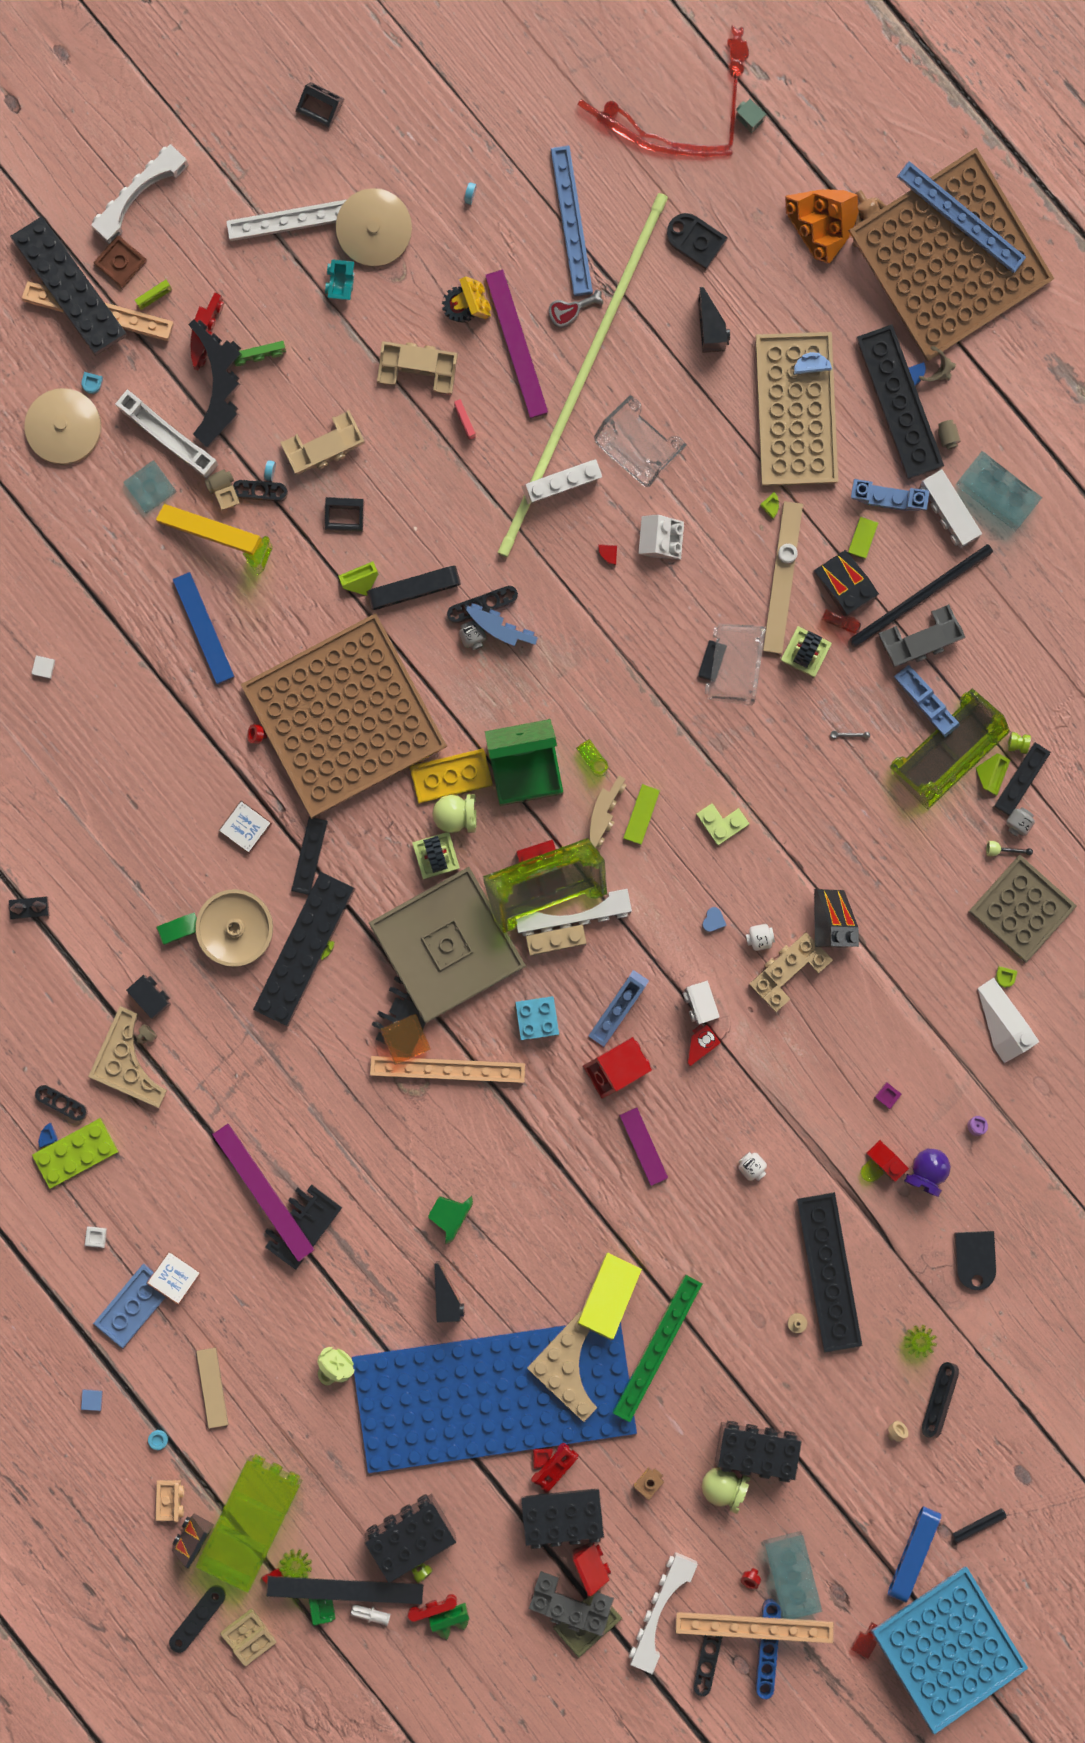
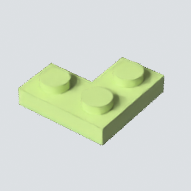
(719, 827)

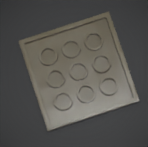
(1022, 908)

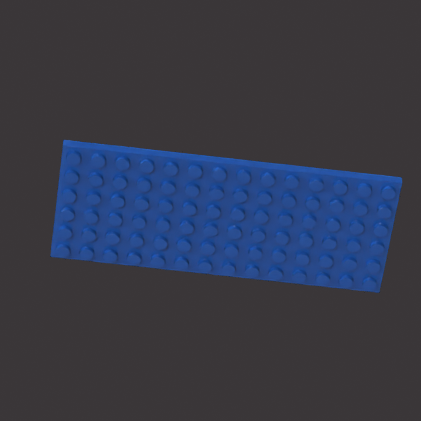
(481, 1399)

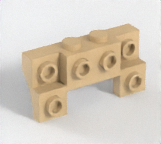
(417, 360)
(325, 448)
(785, 966)

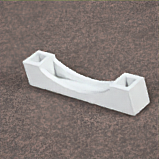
(167, 164)
(166, 434)
(616, 904)
(679, 1571)

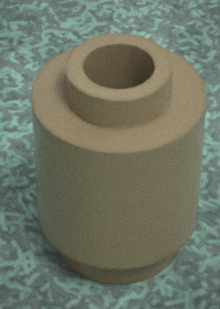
(948, 434)
(219, 481)

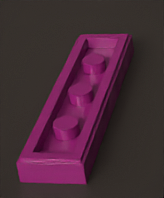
(643, 1146)

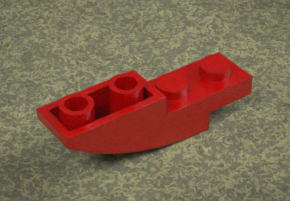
(207, 316)

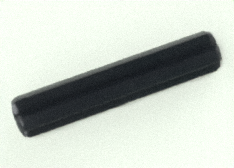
(979, 1525)

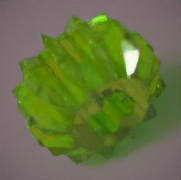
(923, 1346)
(303, 1568)

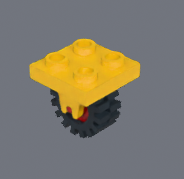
(466, 301)

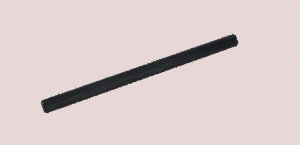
(921, 595)

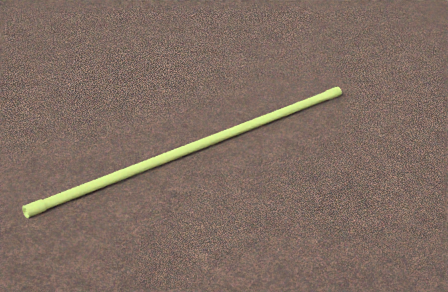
(656, 210)

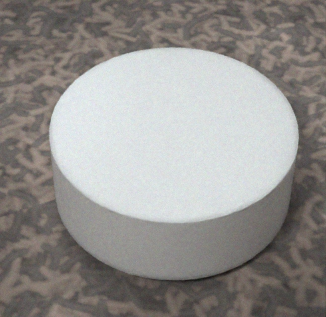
(787, 553)

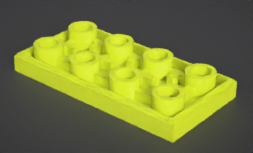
(609, 1296)

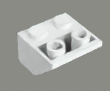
(661, 537)
(701, 1003)

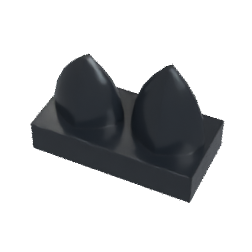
(29, 908)

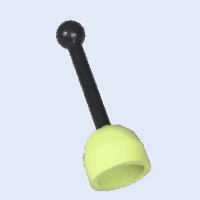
(994, 848)

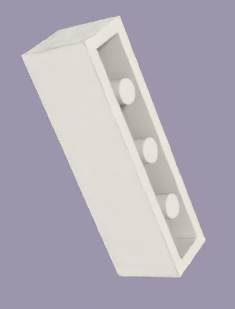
(561, 481)
(951, 509)

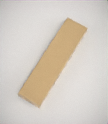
(212, 1387)

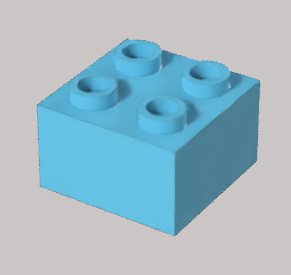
(537, 1018)

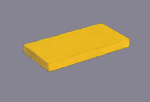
(451, 775)

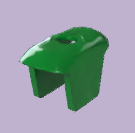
(450, 1215)

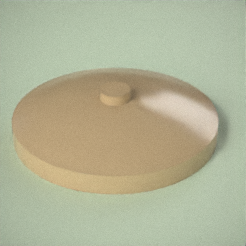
(373, 227)
(63, 426)
(234, 928)

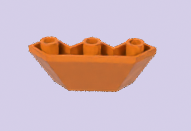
(823, 219)

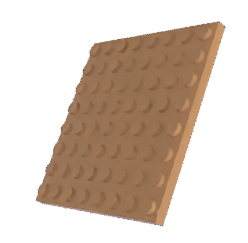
(937, 273)
(343, 715)

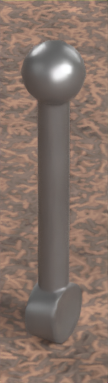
(834, 734)

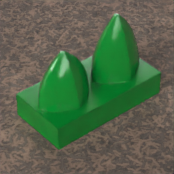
(442, 1622)

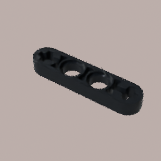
(481, 601)
(706, 1657)

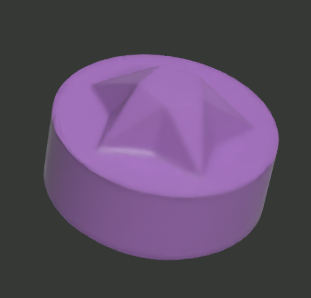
(977, 1126)

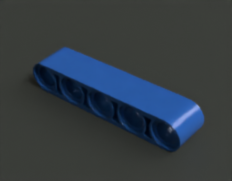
(914, 1554)
(767, 1658)

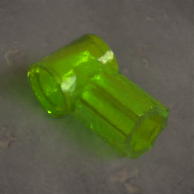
(592, 756)

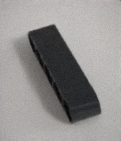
(413, 587)

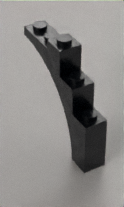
(222, 357)

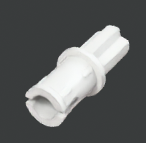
(370, 1614)

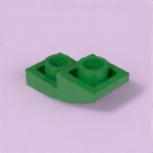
(177, 928)

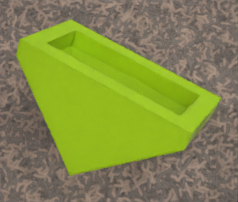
(360, 579)
(993, 772)

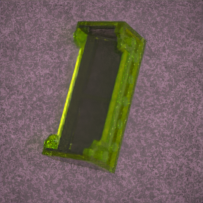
(944, 760)
(545, 882)

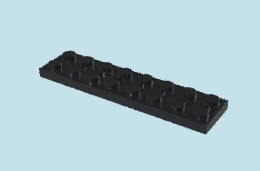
(68, 286)
(900, 401)
(304, 949)
(829, 1272)

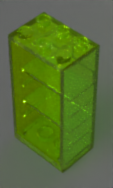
(249, 1522)

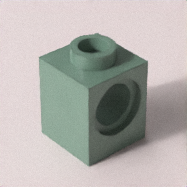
(750, 115)

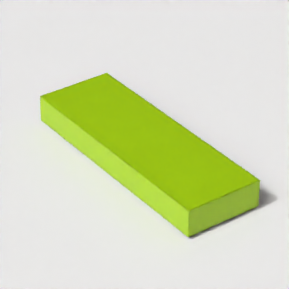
(641, 814)

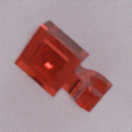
(865, 1642)

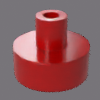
(256, 734)
(751, 1579)

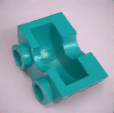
(340, 279)

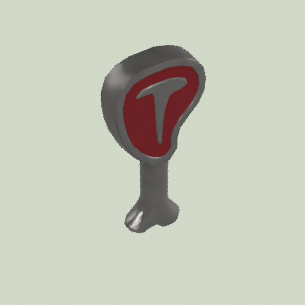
(565, 313)

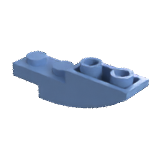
(493, 624)

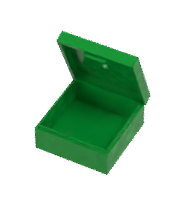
(524, 762)

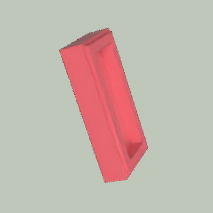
(464, 419)

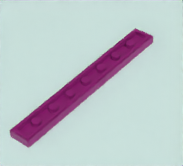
(516, 344)
(263, 1192)

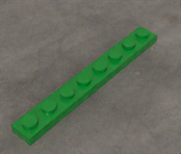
(657, 1348)

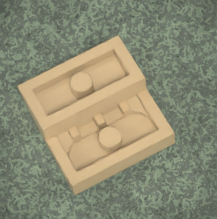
(248, 1637)

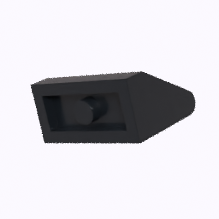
(323, 95)
(344, 503)

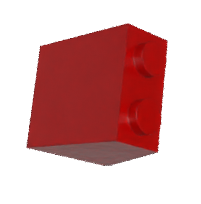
(617, 1067)

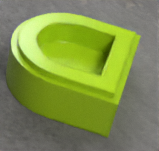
(1005, 977)

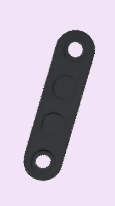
(940, 1400)
(197, 1618)

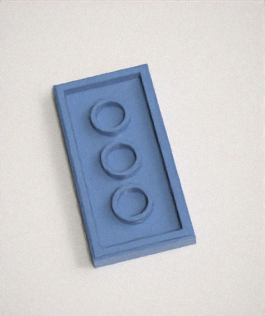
(130, 1308)

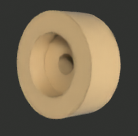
(793, 1319)
(897, 1431)

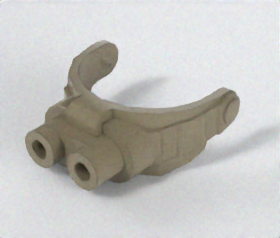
(944, 370)

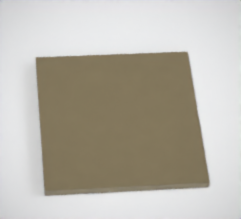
(446, 945)

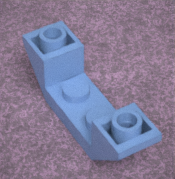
(889, 497)

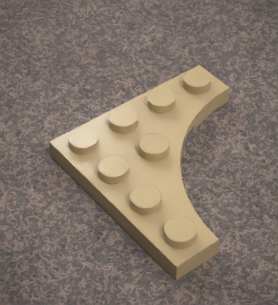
(119, 1065)
(559, 1368)

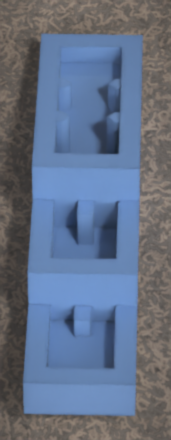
(926, 700)

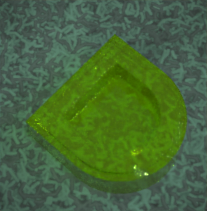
(870, 1171)

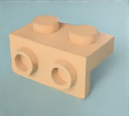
(169, 1500)

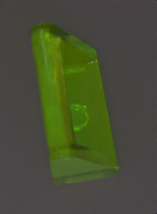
(259, 559)

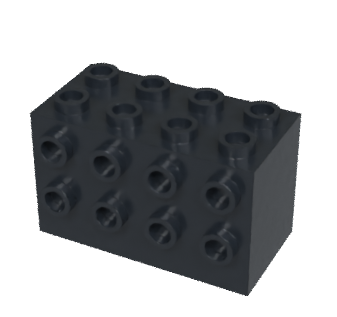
(758, 1451)
(562, 1518)
(409, 1537)

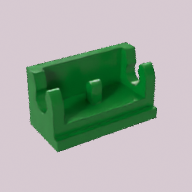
(321, 1611)

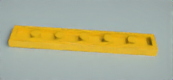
(208, 529)

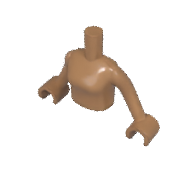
(867, 208)

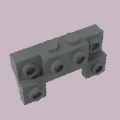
(923, 642)
(568, 1610)

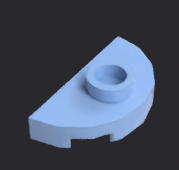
(812, 363)

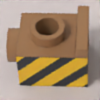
(641, 1483)

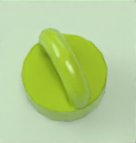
(423, 1573)

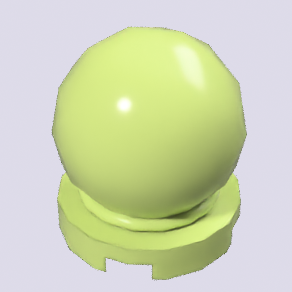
(454, 813)
(725, 1488)

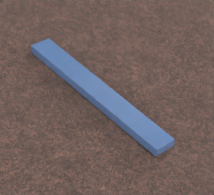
(961, 217)
(571, 221)

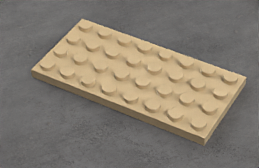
(795, 411)

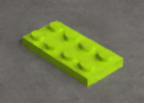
(75, 1153)

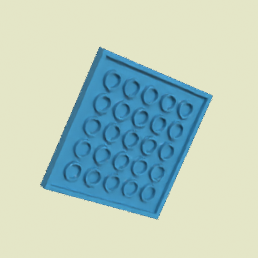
(949, 1650)

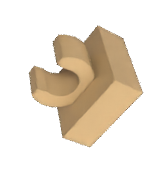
(227, 497)

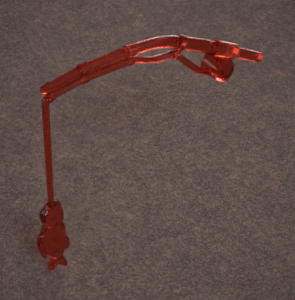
(738, 53)

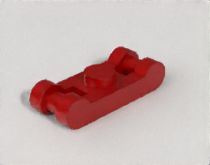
(555, 1468)
(432, 1608)

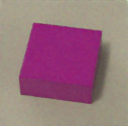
(888, 1095)

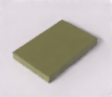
(583, 1640)

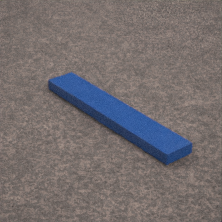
(203, 628)

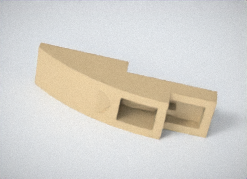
(600, 818)

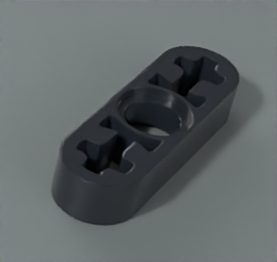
(245, 494)
(51, 1091)

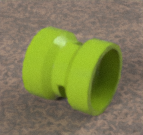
(1017, 742)

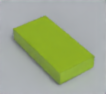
(153, 294)
(862, 537)

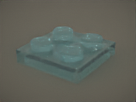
(149, 486)

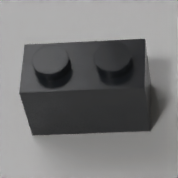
(148, 996)

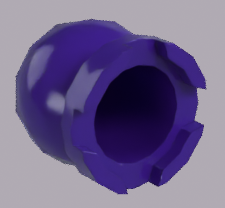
(930, 1169)

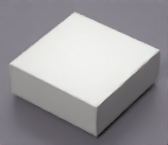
(43, 667)
(95, 1237)

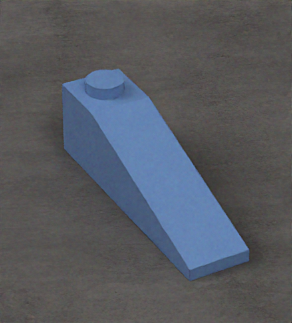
(618, 1008)

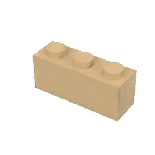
(556, 940)

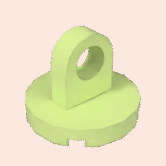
(334, 1366)

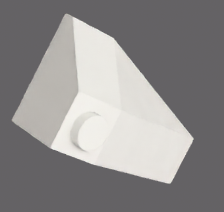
(1007, 1027)

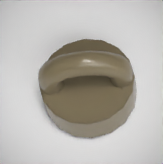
(147, 1032)

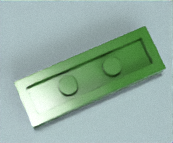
(258, 353)

